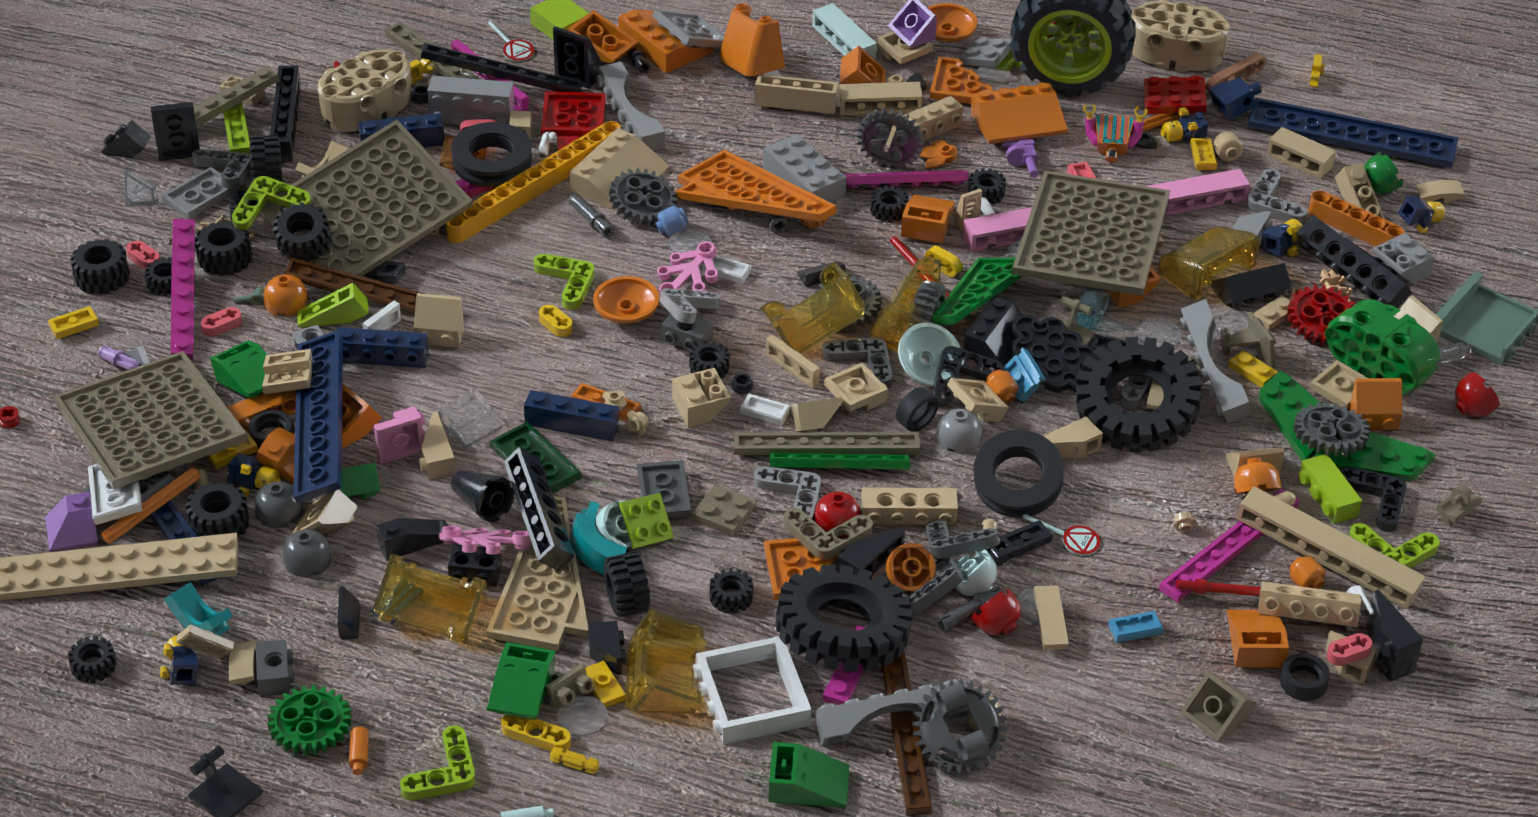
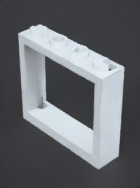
(761, 724)

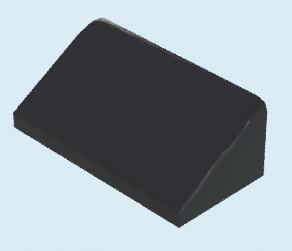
(812, 275)
(348, 614)

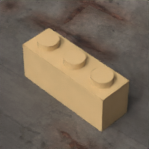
(1301, 153)

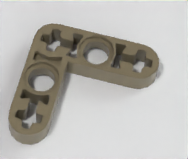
(822, 538)

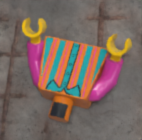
(1113, 132)

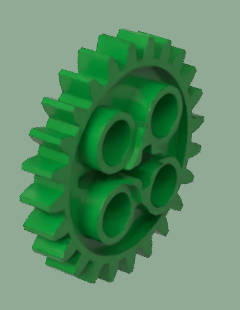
(309, 720)

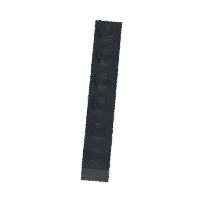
(286, 109)
(1316, 230)
(539, 509)

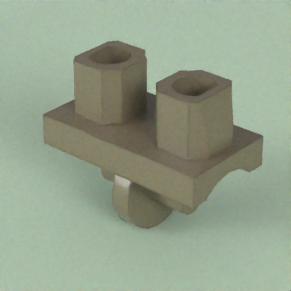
(1458, 505)
(568, 685)

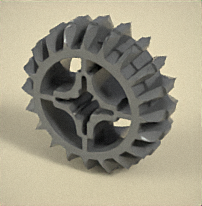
(927, 301)

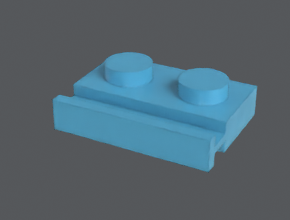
(1025, 373)

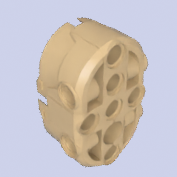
(1179, 33)
(365, 89)

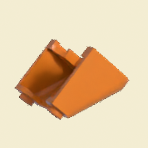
(750, 44)

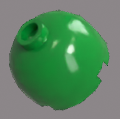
(1382, 174)

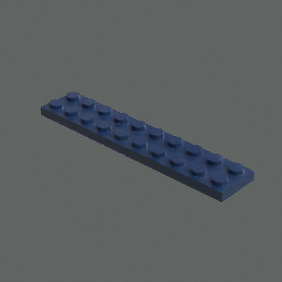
(1355, 132)
(320, 421)

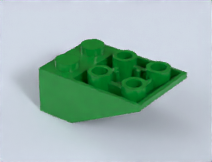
(241, 368)
(521, 680)
(807, 777)

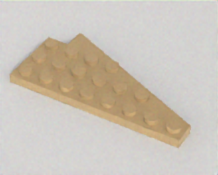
(540, 601)

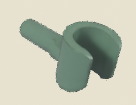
(256, 297)

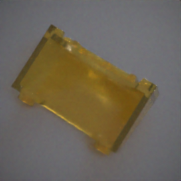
(1206, 255)
(898, 310)
(818, 314)
(429, 599)
(661, 665)

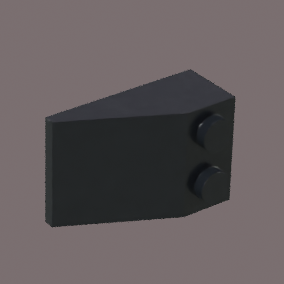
(575, 57)
(1394, 638)

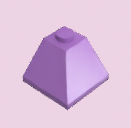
(71, 524)

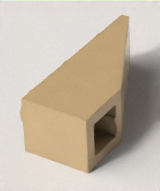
(1357, 188)
(1076, 439)

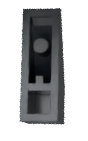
(408, 535)
(871, 552)

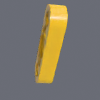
(542, 741)

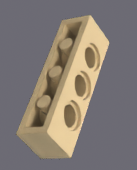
(909, 505)
(1309, 604)

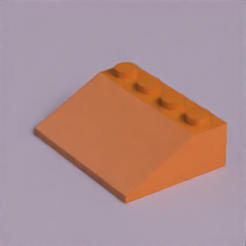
(657, 42)
(1018, 113)

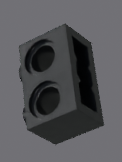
(475, 564)

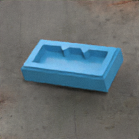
(1135, 626)

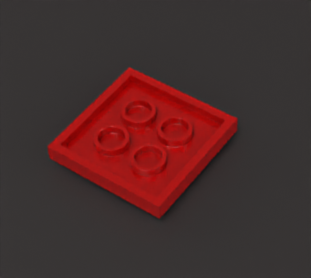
(1173, 93)
(572, 113)

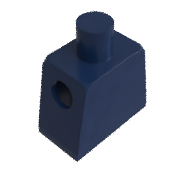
(1234, 97)

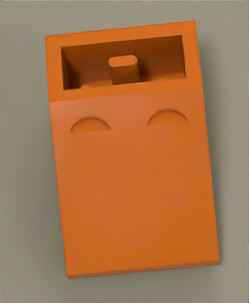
(926, 218)
(1257, 639)

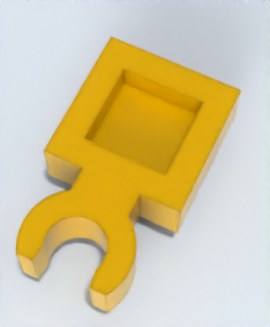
(419, 68)
(1317, 70)

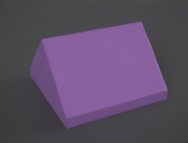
(914, 24)

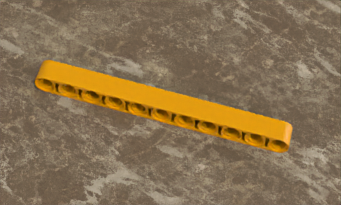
(525, 185)

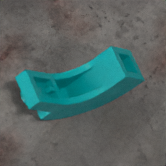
(589, 543)
(192, 610)

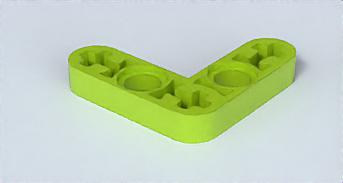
(264, 195)
(544, 265)
(1365, 534)
(449, 774)

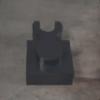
(388, 272)

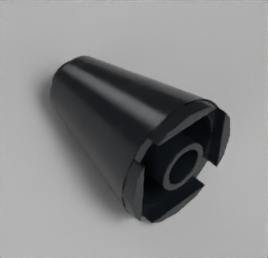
(484, 493)

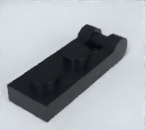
(1020, 542)

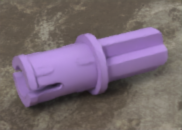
(117, 358)

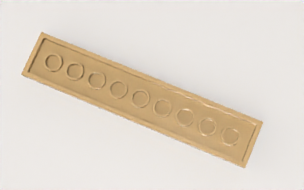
(118, 566)

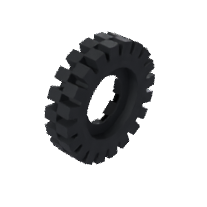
(1170, 370)
(877, 601)

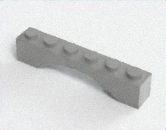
(615, 83)
(1230, 394)
(841, 721)

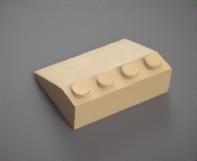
(614, 155)

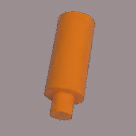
(358, 749)

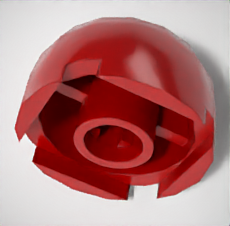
(1474, 397)
(835, 509)
(999, 614)

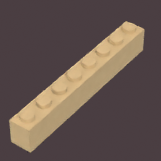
(1330, 547)

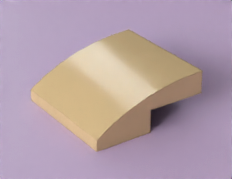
(287, 371)

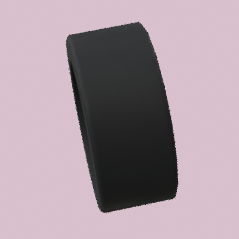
(917, 409)
(268, 419)
(1301, 690)

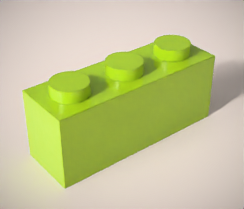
(1330, 489)

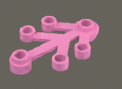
(704, 253)
(470, 538)

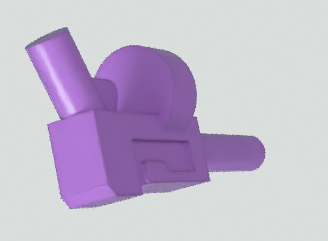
(1022, 153)

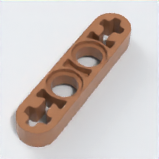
(1243, 69)

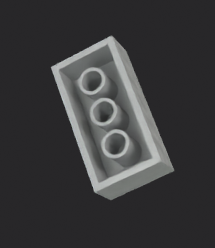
(470, 99)
(804, 167)

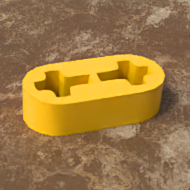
(950, 263)
(559, 324)

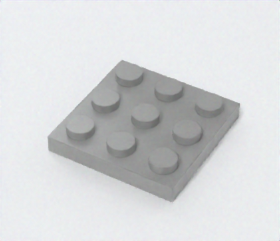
(689, 28)

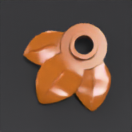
(938, 154)

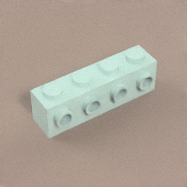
(842, 30)

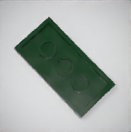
(557, 468)

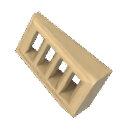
(968, 207)

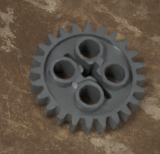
(875, 131)
(641, 196)
(871, 299)
(1331, 429)

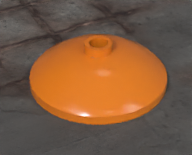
(953, 22)
(626, 299)

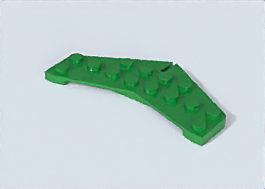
(1285, 397)

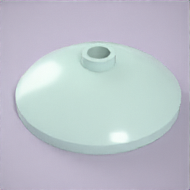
(925, 342)

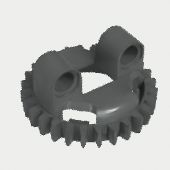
(969, 748)

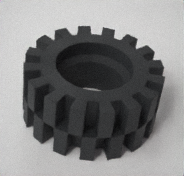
(995, 182)
(888, 203)
(155, 276)
(714, 352)
(729, 580)
(94, 669)

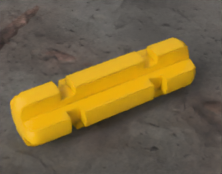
(574, 760)

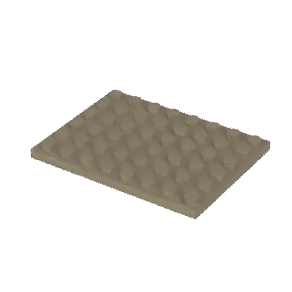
(378, 199)
(1092, 233)
(150, 419)

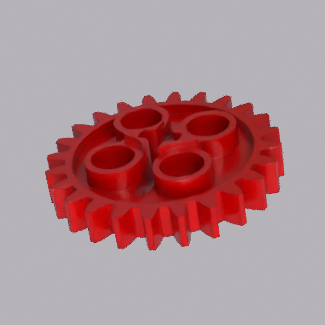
(1314, 310)

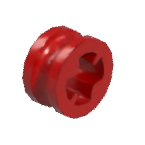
(9, 417)

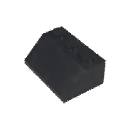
(1252, 284)
(992, 331)

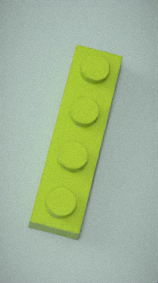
(237, 129)

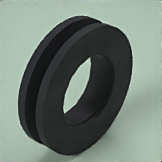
(490, 135)
(1018, 502)

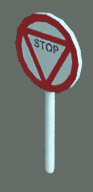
(515, 50)
(1077, 539)

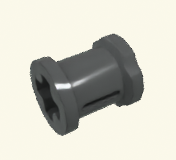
(777, 222)

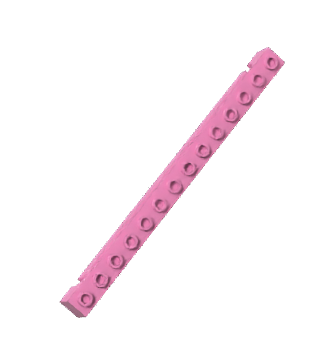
(1185, 196)

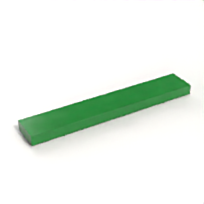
(826, 460)

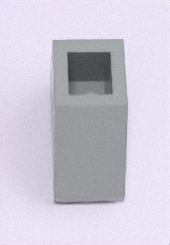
(1254, 223)

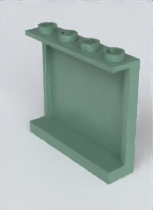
(1487, 321)

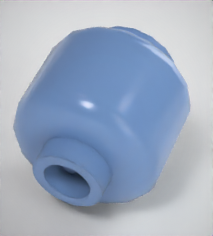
(671, 220)

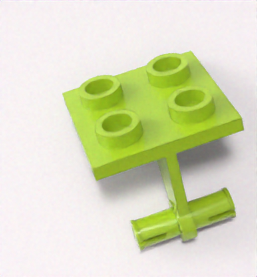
(646, 520)

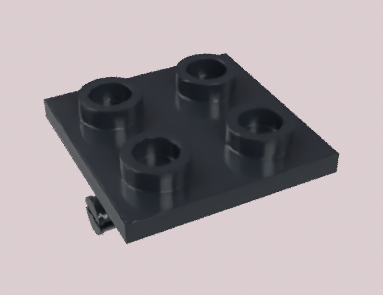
(224, 790)

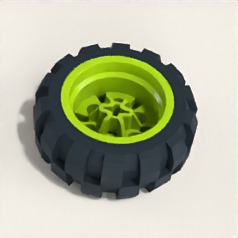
(1087, 66)

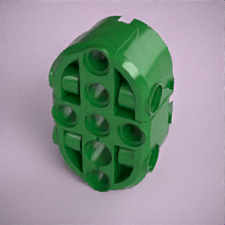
(1383, 346)

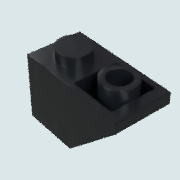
(126, 141)
(605, 644)

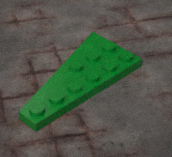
(979, 284)

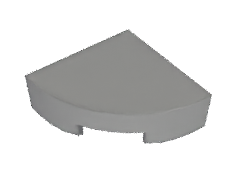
(139, 355)

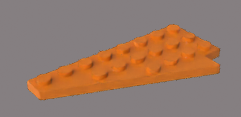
(742, 185)

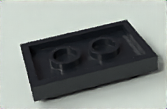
(175, 130)

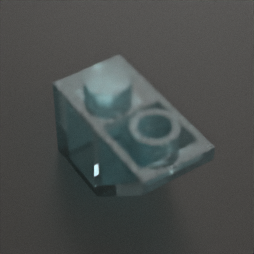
(1098, 301)

